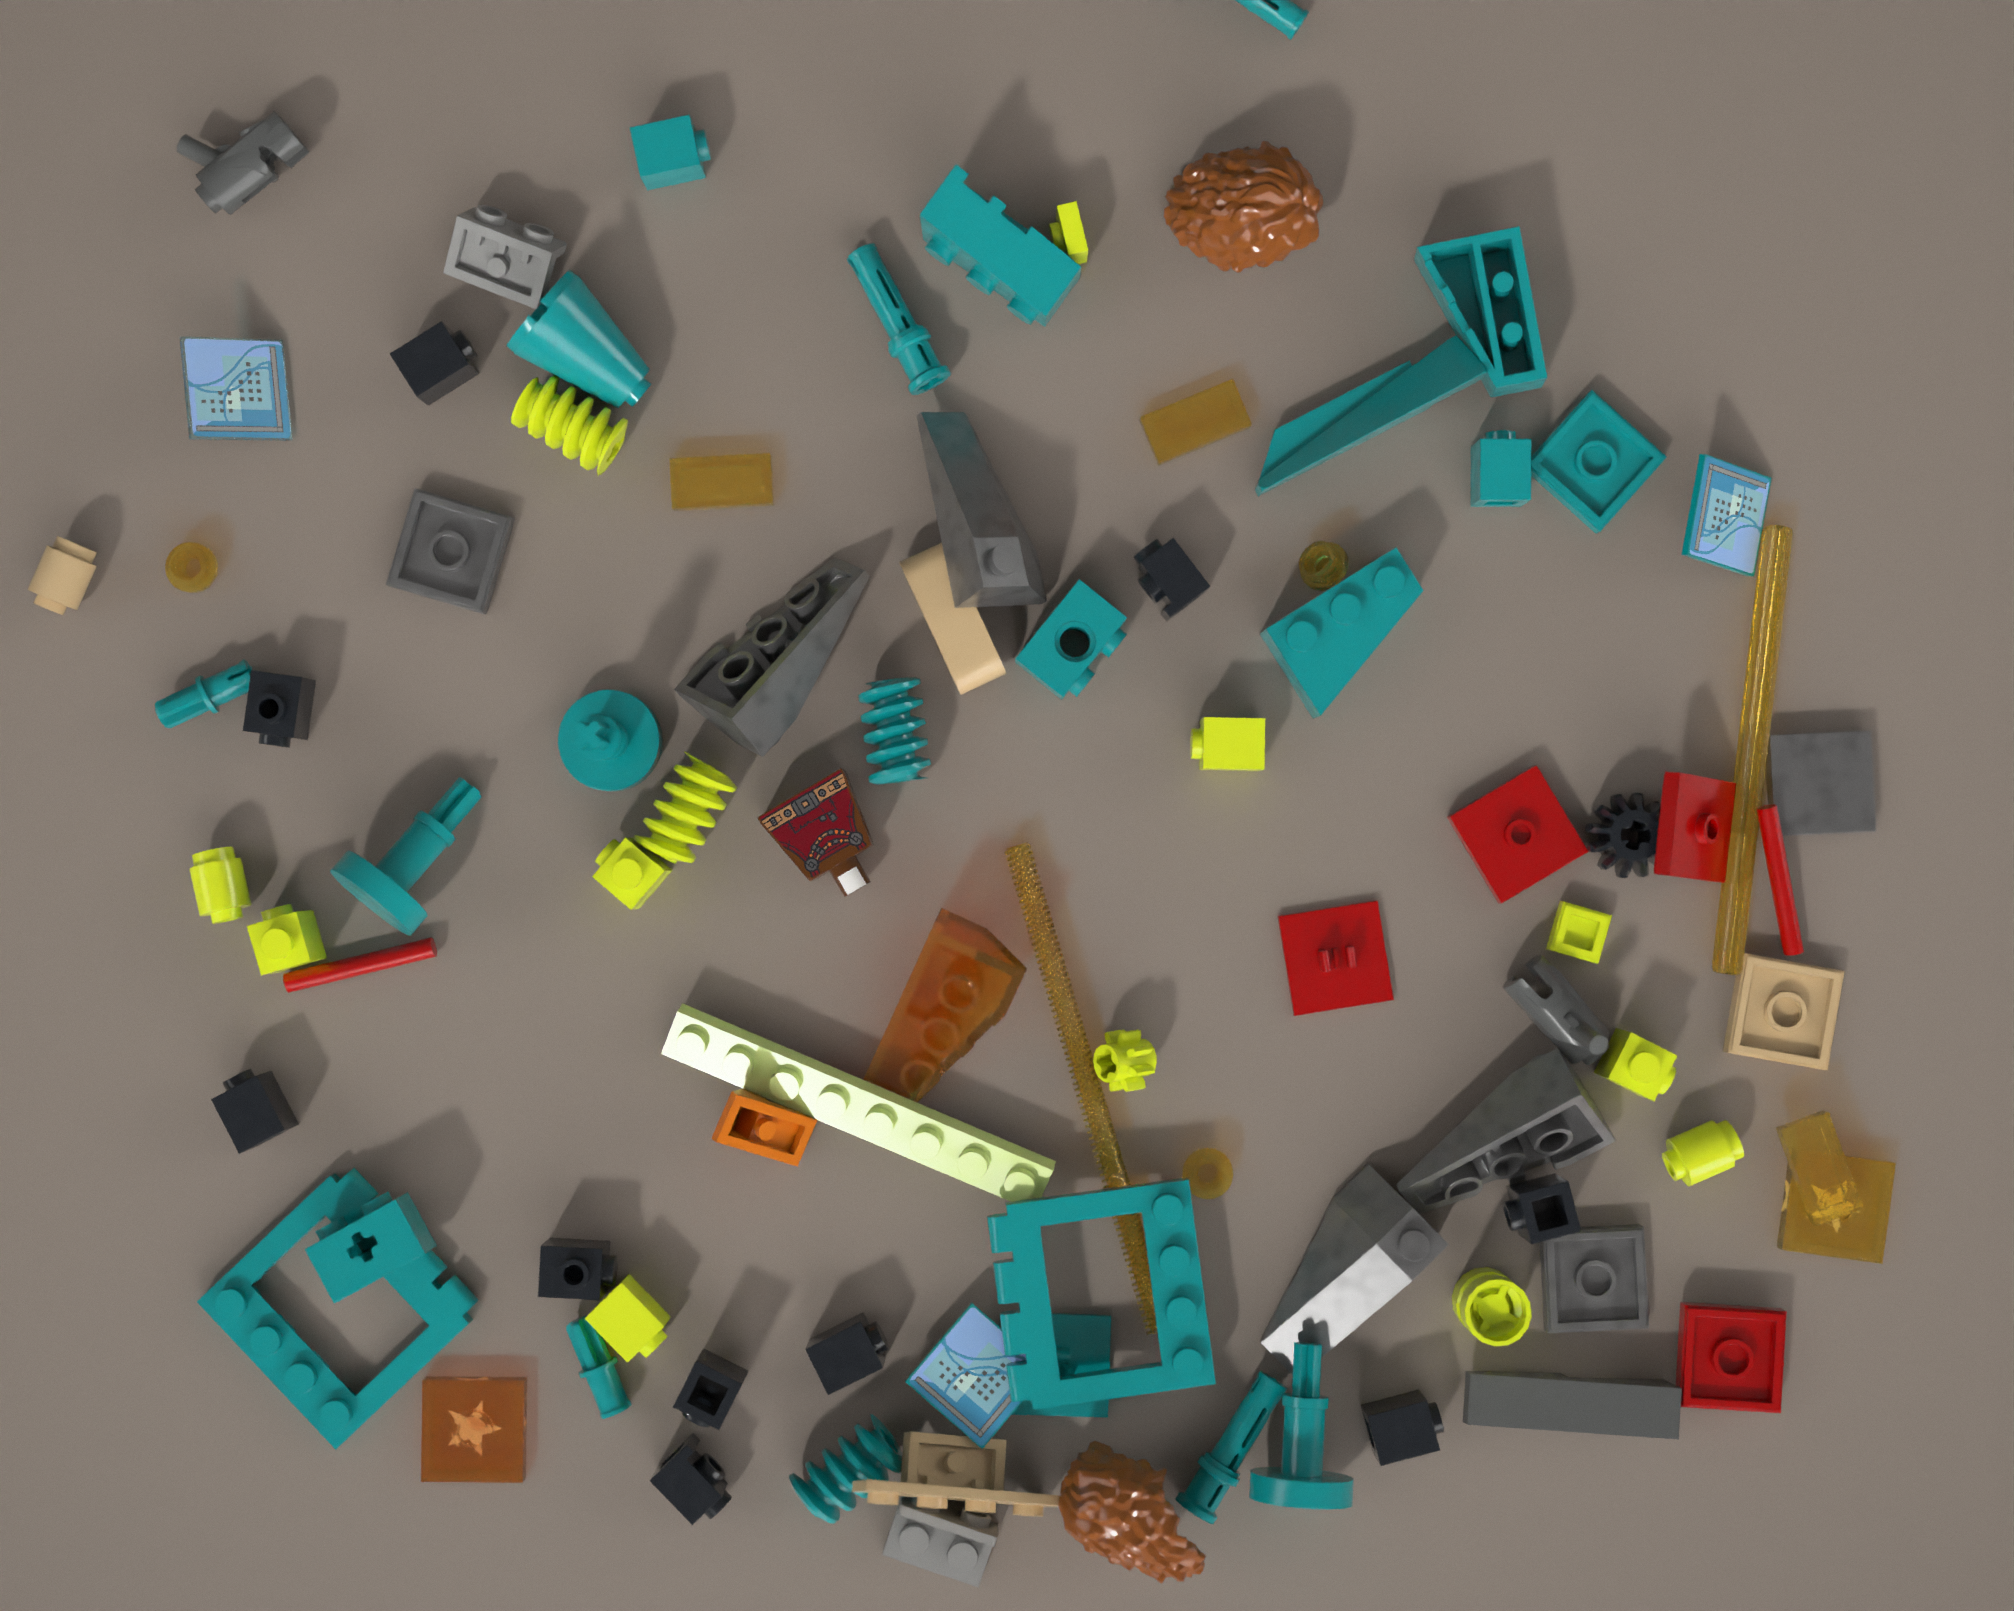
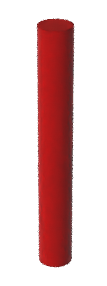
(1780, 879)
(359, 965)

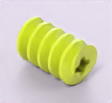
(569, 424)
(686, 811)

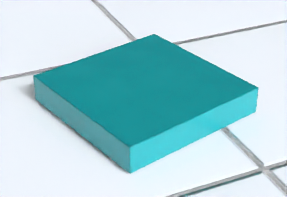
(1594, 462)

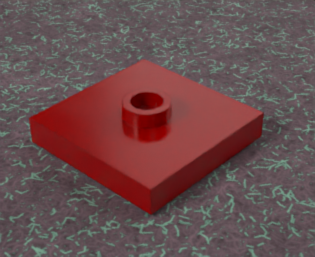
(1694, 827)
(1517, 834)
(1731, 1357)

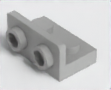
(503, 255)
(942, 1540)

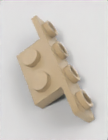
(953, 1469)

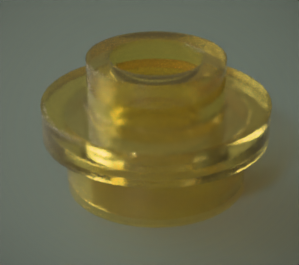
(177, 563)
(1323, 565)
(1222, 1180)

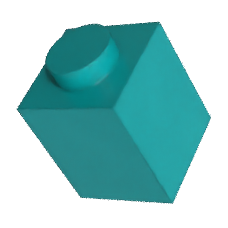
(670, 152)
(1500, 470)

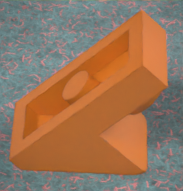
(763, 1127)

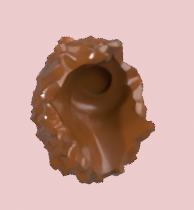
(1244, 207)
(1123, 1515)

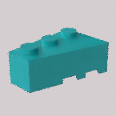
(997, 250)
(1489, 305)

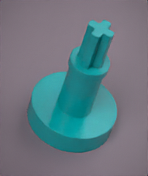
(610, 740)
(386, 885)
(1301, 1477)

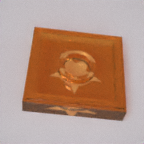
(474, 1429)

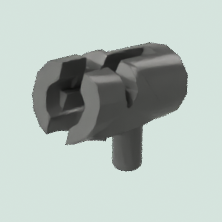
(245, 168)
(1562, 1015)

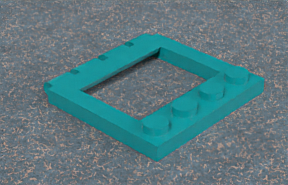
(1174, 1283)
(288, 1360)

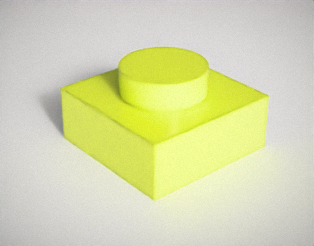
(1068, 232)

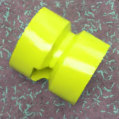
(1491, 1306)

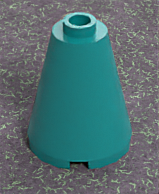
(581, 344)

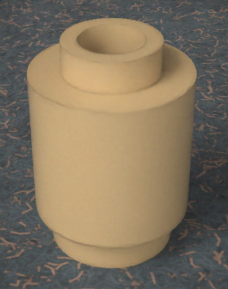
(62, 575)

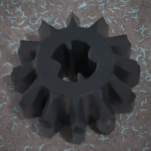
(1624, 815)

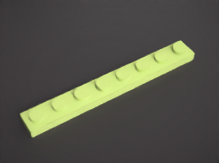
(856, 1106)

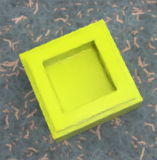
(1578, 932)

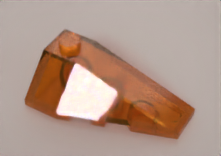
(948, 1004)

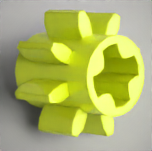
(1125, 1060)

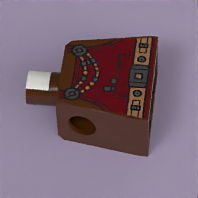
(823, 831)

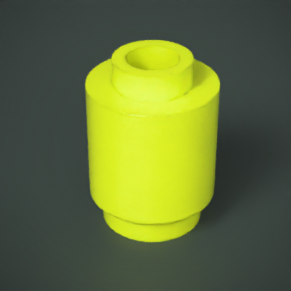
(219, 884)
(1702, 1152)

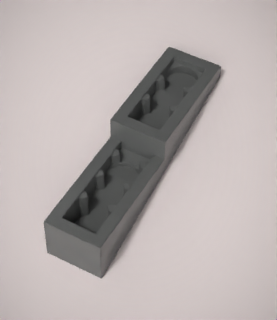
(1572, 1403)

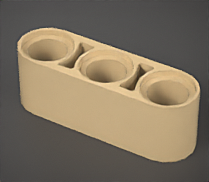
(957, 631)

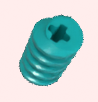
(894, 730)
(864, 1460)

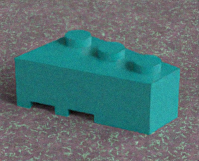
(1340, 629)

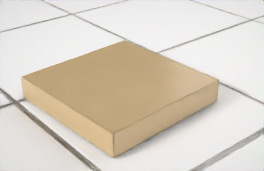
(1784, 1011)

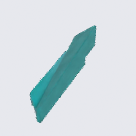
(1367, 412)

